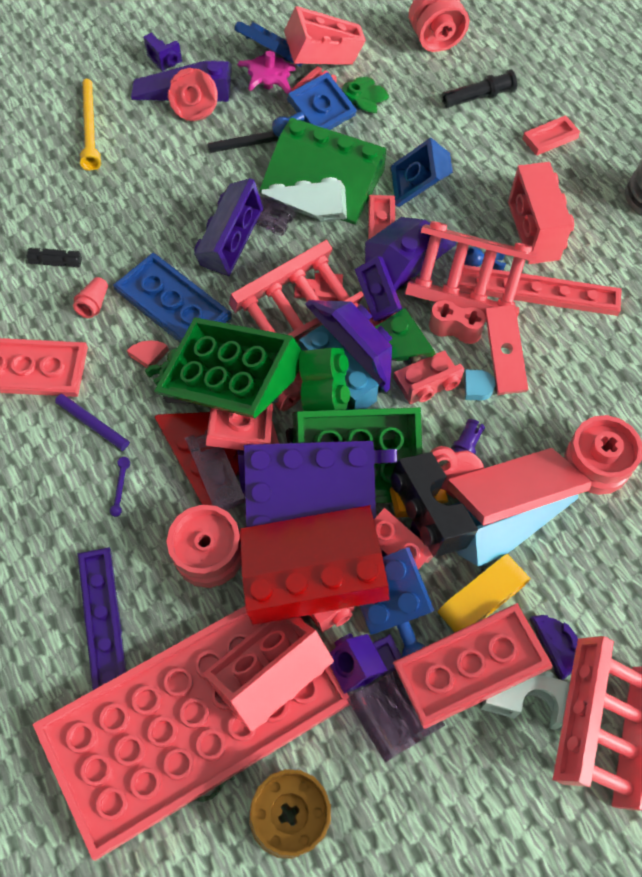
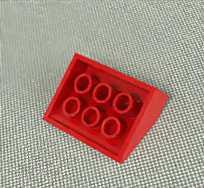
(312, 565)

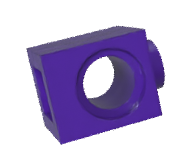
(356, 662)

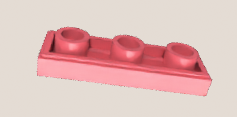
(504, 333)

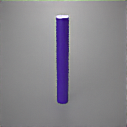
(92, 422)

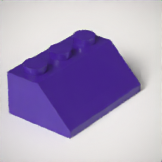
(229, 227)

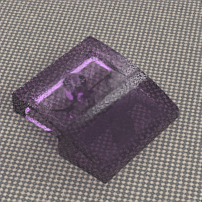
(390, 716)

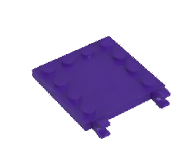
(310, 479)

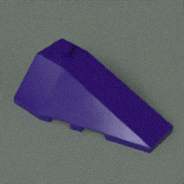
(157, 85)

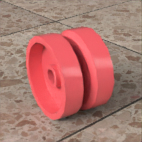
(438, 23)
(605, 452)
(205, 545)

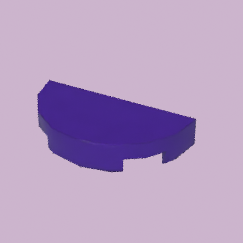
(558, 642)

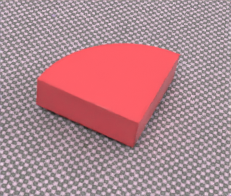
(148, 352)

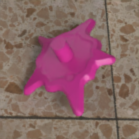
(269, 71)

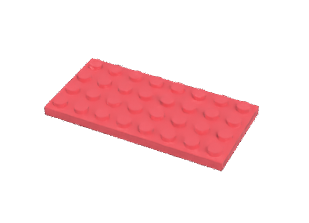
(166, 736)

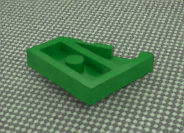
(407, 337)

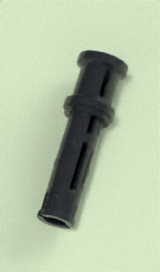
(489, 87)

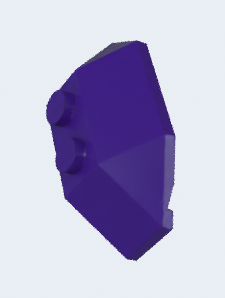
(403, 248)
(358, 336)

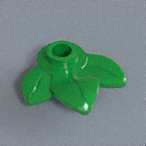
(365, 93)

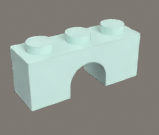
(550, 689)

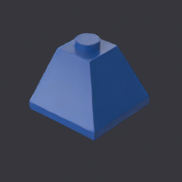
(420, 170)

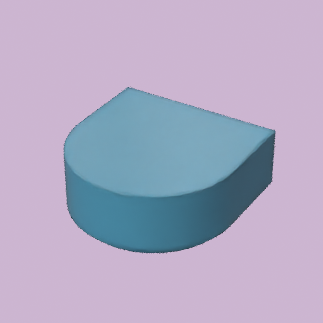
(478, 385)

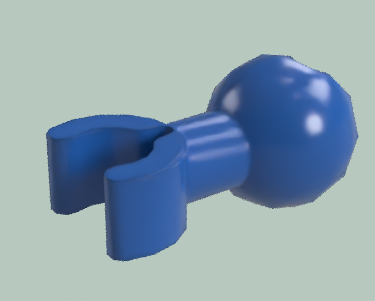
(475, 258)

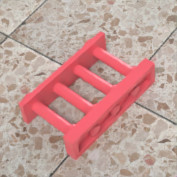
(294, 272)
(423, 286)
(583, 720)

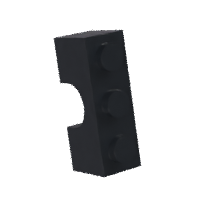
(440, 526)

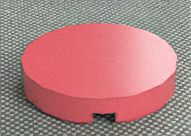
(192, 94)

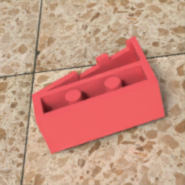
(322, 38)

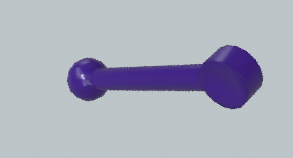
(123, 463)

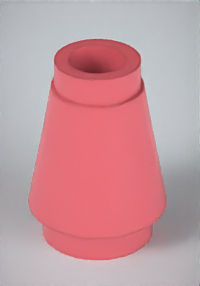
(90, 299)

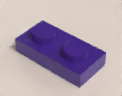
(378, 289)

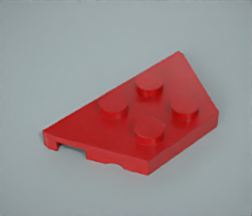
(175, 430)

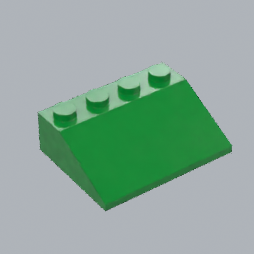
(318, 153)
(230, 367)
(385, 427)

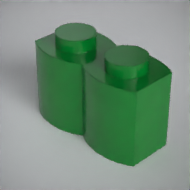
(324, 379)

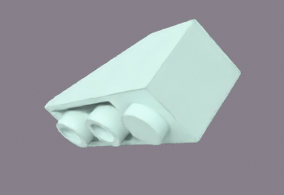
(317, 200)

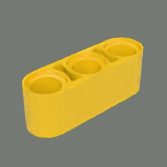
(484, 594)

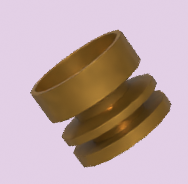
(294, 791)

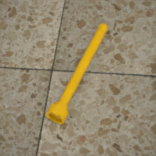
(89, 157)

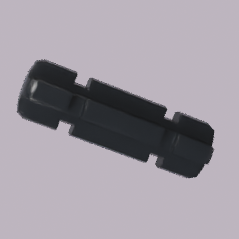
(54, 257)

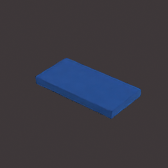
(168, 296)

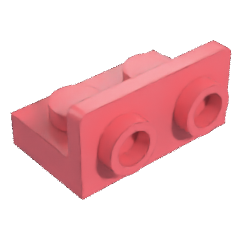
(428, 377)
(396, 536)

